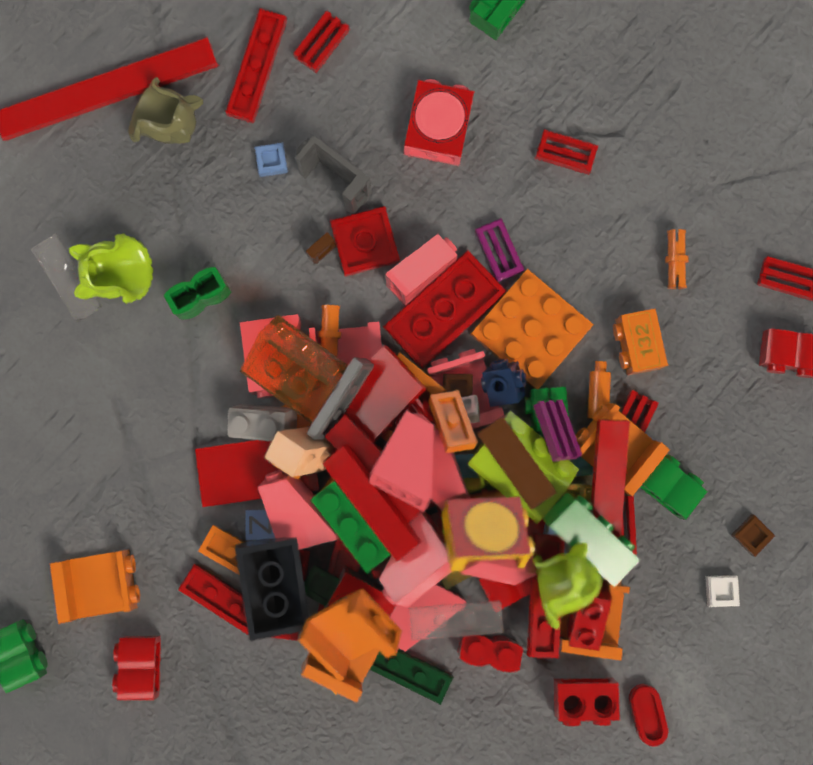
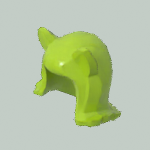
(113, 269)
(566, 583)

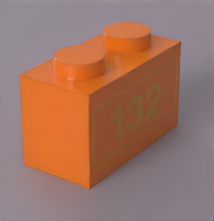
(640, 342)

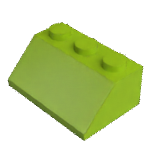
(558, 473)

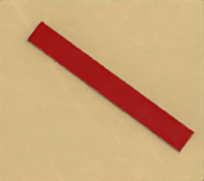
(106, 89)

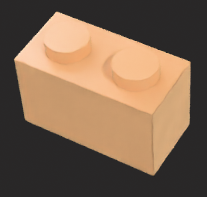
(298, 452)

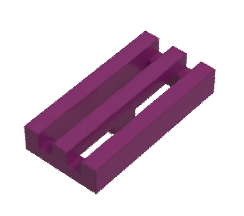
(488, 253)
(560, 429)

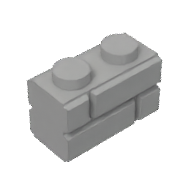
(259, 421)

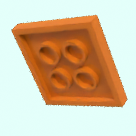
(532, 328)

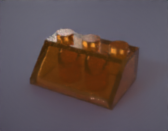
(293, 368)

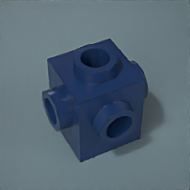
(504, 383)

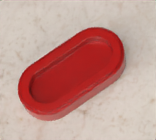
(648, 715)

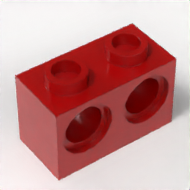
(588, 624)
(587, 691)

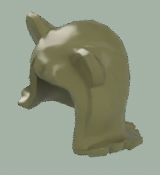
(164, 115)

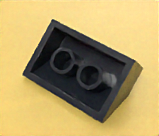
(272, 587)

